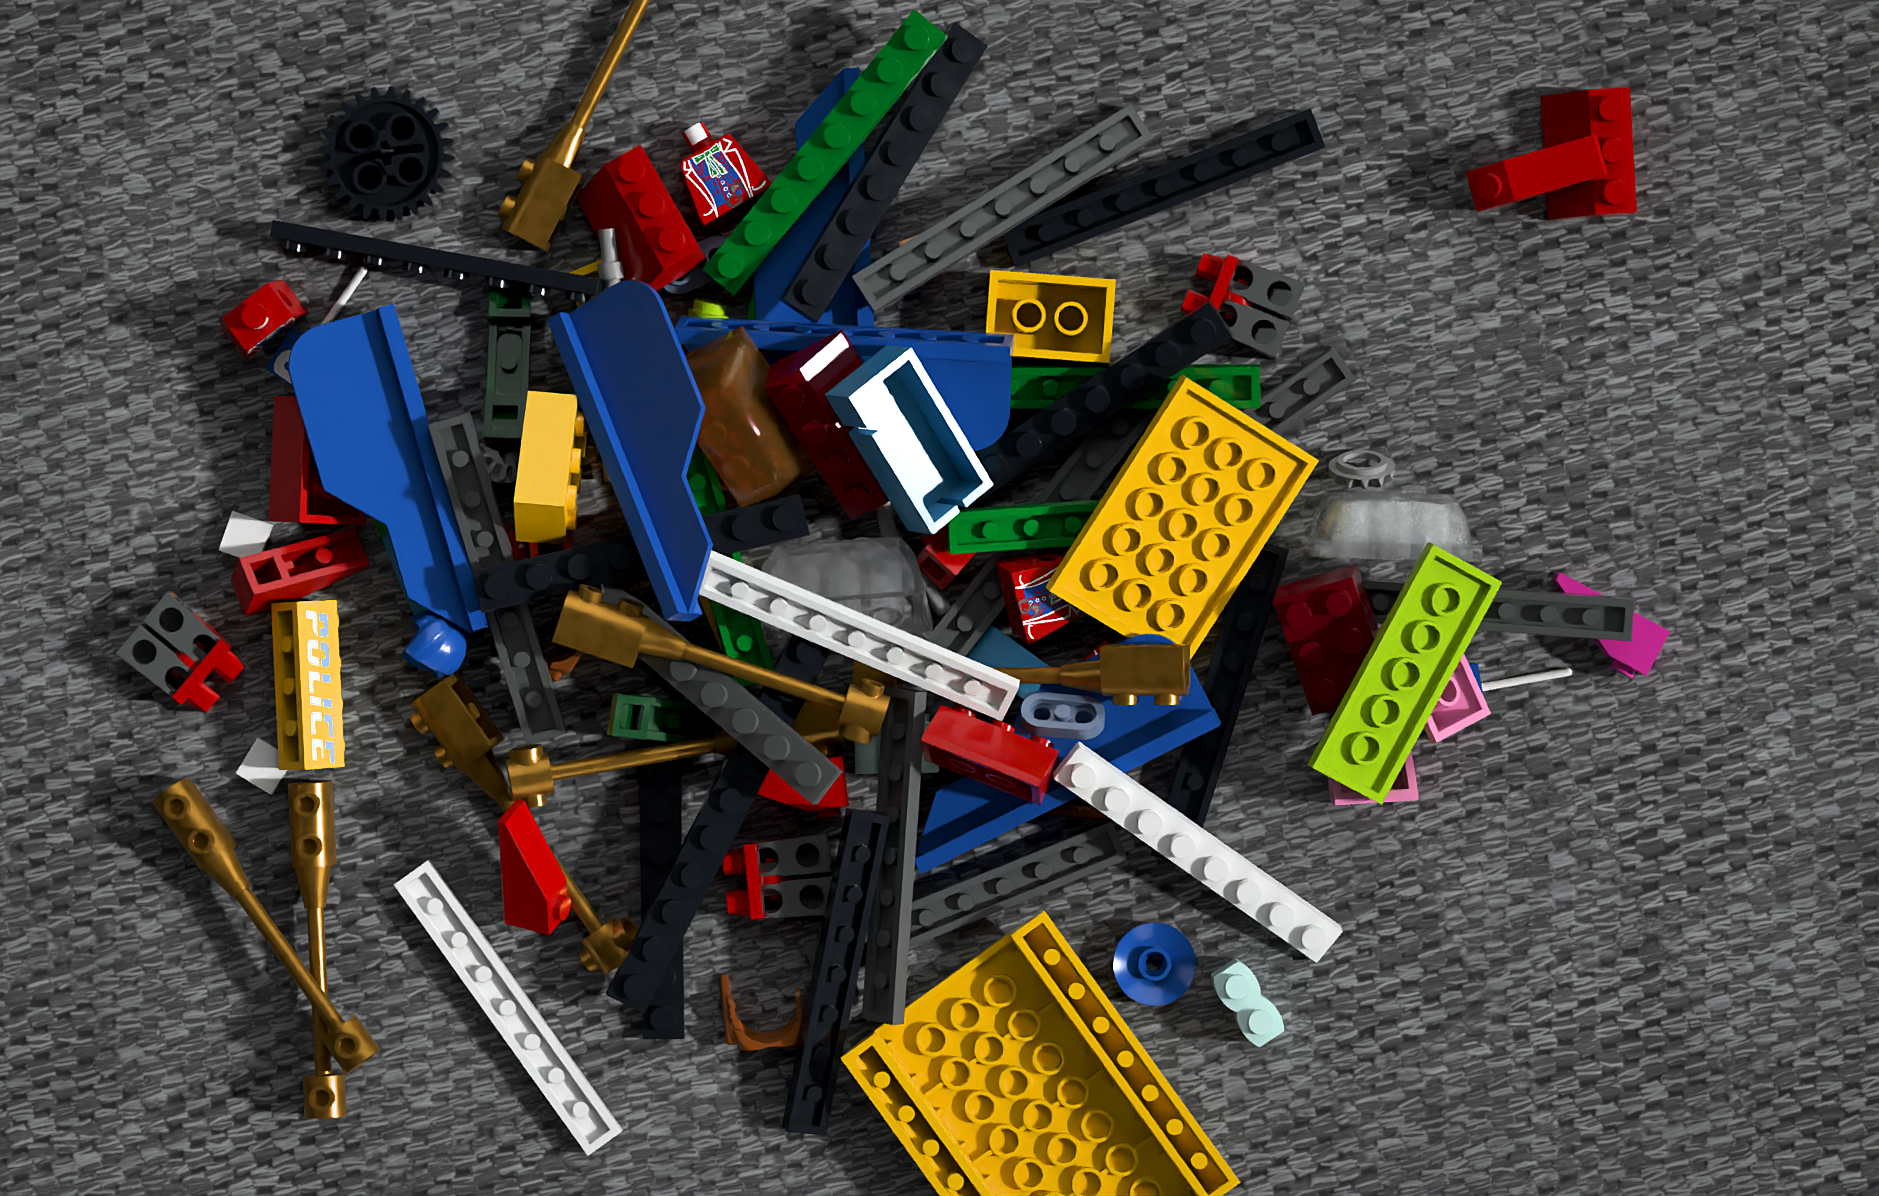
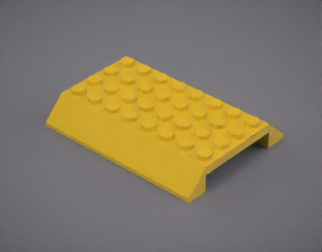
(1032, 1084)

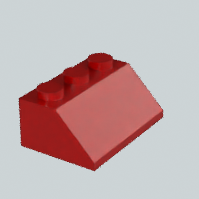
(1584, 114)
(647, 224)
(294, 479)
(990, 753)

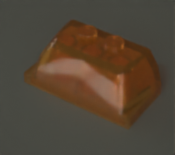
(741, 423)

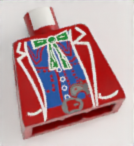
(719, 174)
(262, 318)
(1029, 604)

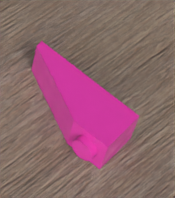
(1628, 656)

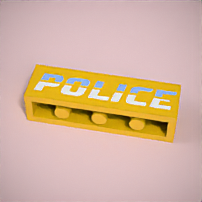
(307, 685)

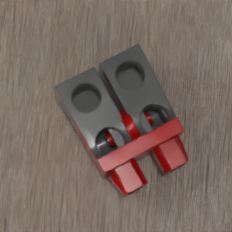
(1236, 291)
(195, 656)
(769, 879)

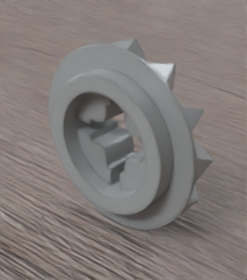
(500, 469)
(1361, 469)

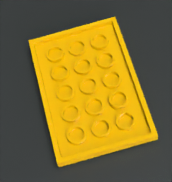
(1182, 519)

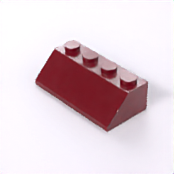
(799, 390)

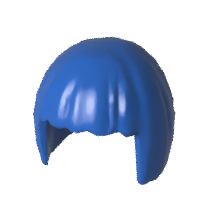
(436, 646)

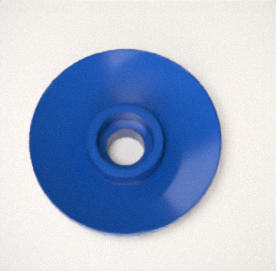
(1170, 979)

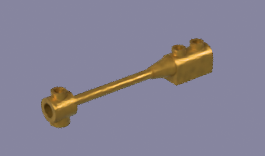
(550, 180)
(623, 632)
(1121, 672)
(467, 742)
(533, 775)
(213, 851)
(312, 857)

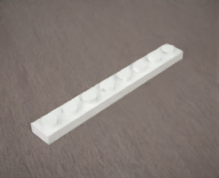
(858, 636)
(1197, 851)
(508, 1007)

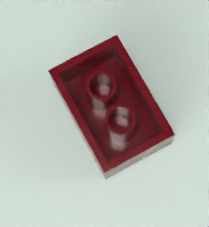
(1327, 632)

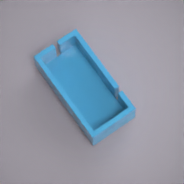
(909, 439)

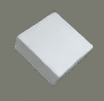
(245, 535)
(262, 766)

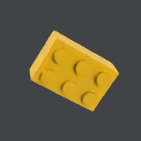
(1052, 315)
(549, 468)

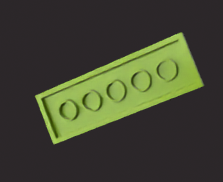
(1404, 673)

